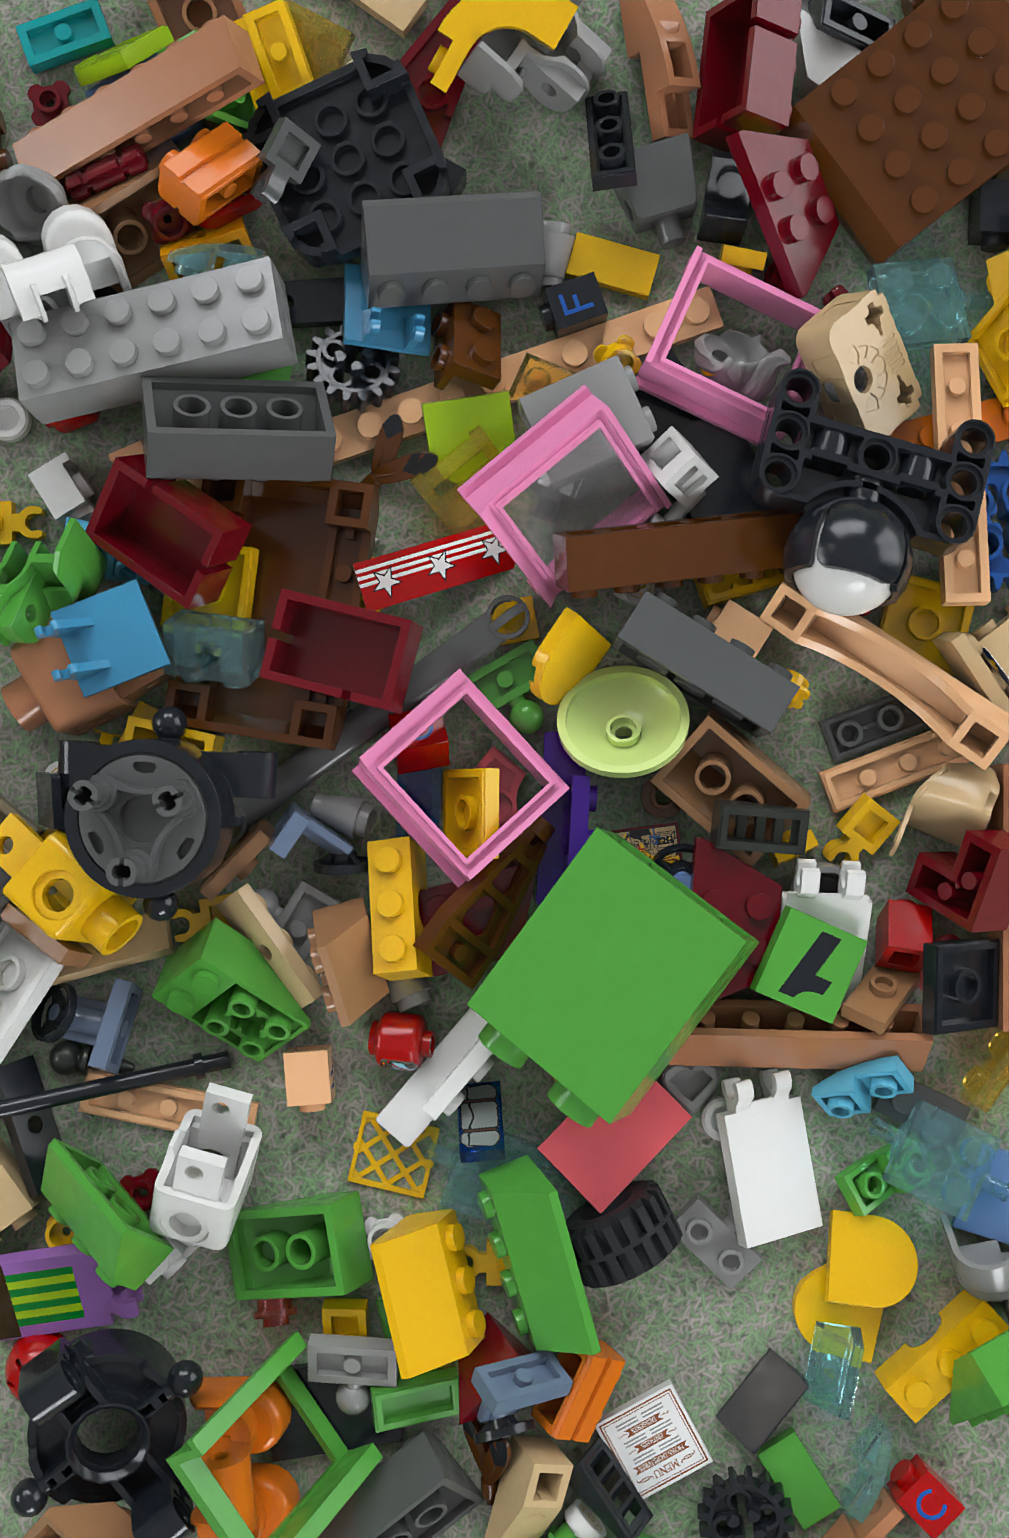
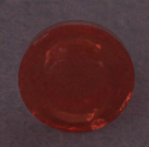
(274, 1311)

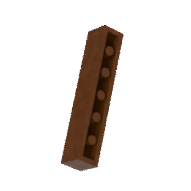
(671, 552)

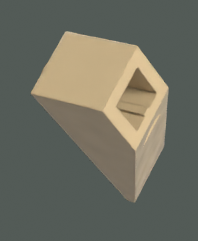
(529, 1489)

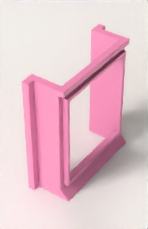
(695, 392)
(408, 814)

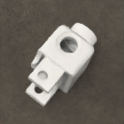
(201, 1191)

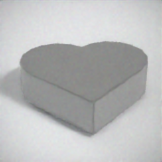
(690, 1084)

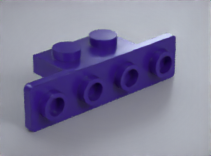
(567, 815)

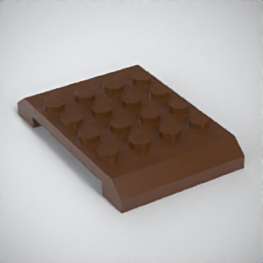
(912, 122)
(306, 545)

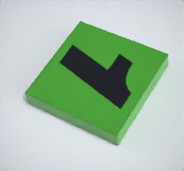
(808, 964)

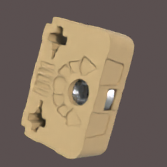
(860, 362)

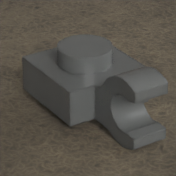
(288, 157)

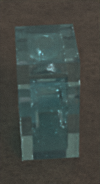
(214, 647)

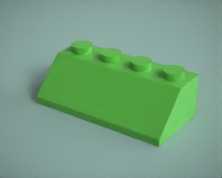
(537, 1258)

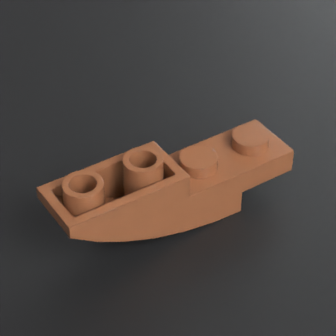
(669, 67)

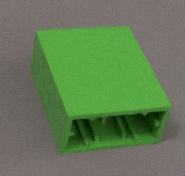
(608, 979)

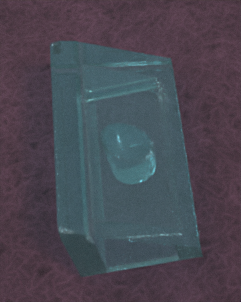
(834, 1368)

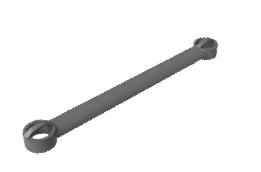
(367, 721)

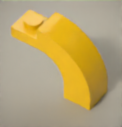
(473, 19)

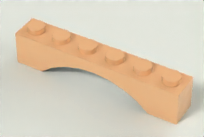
(944, 703)

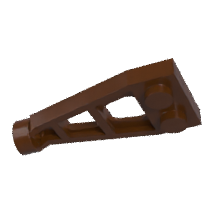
(456, 947)

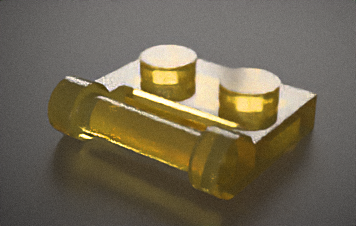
(451, 506)

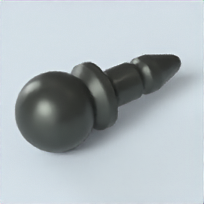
(69, 1058)

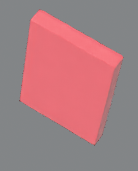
(609, 1156)

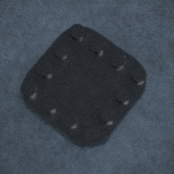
(370, 149)

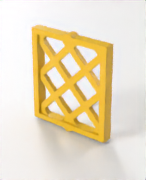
(360, 1146)

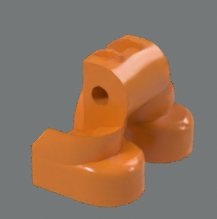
(257, 1490)

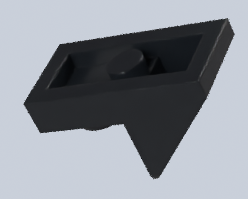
(724, 203)

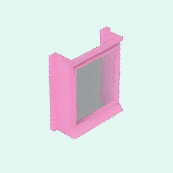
(562, 476)

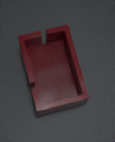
(746, 69)
(167, 532)
(342, 650)

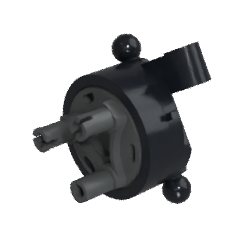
(157, 809)

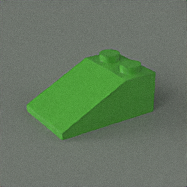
(300, 1248)

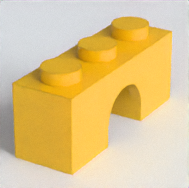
(395, 880)
(924, 1374)

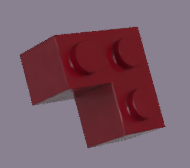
(968, 884)

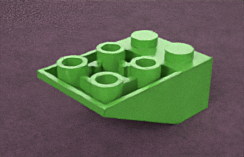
(230, 992)
(981, 1383)

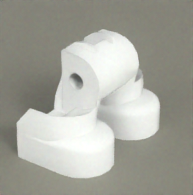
(75, 257)

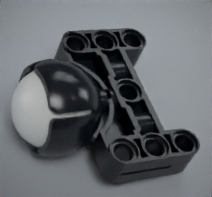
(858, 521)

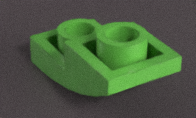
(863, 1184)

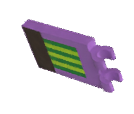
(58, 1293)

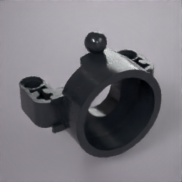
(95, 1374)

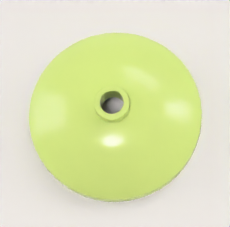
(619, 704)

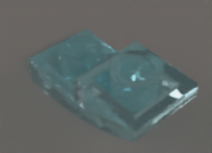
(202, 257)

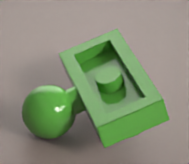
(507, 681)

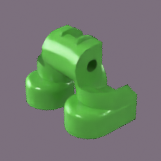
(46, 582)

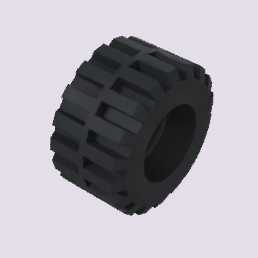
(625, 1238)

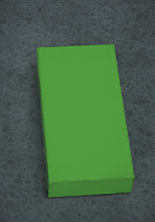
(416, 1400)
(801, 1479)

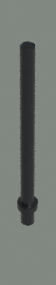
(197, 1066)

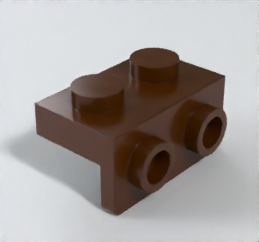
(467, 345)

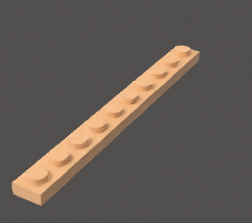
(359, 431)

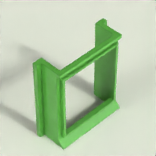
(325, 1496)

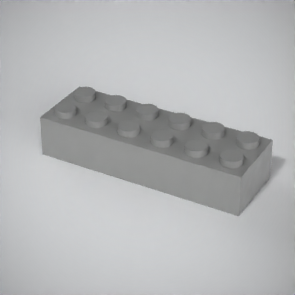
(187, 327)

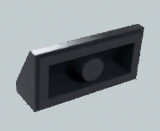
(849, 21)
(762, 1400)

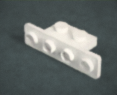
(438, 1081)

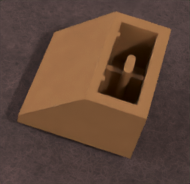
(345, 960)

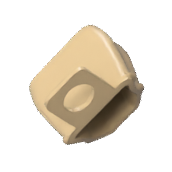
(950, 803)

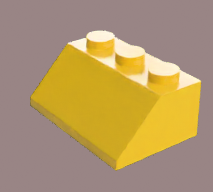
(428, 1291)

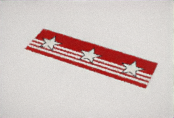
(431, 567)

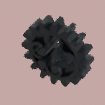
(360, 387)
(759, 1495)

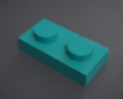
(65, 35)

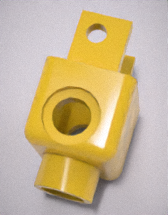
(80, 907)

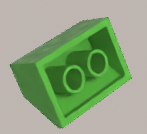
(101, 1216)

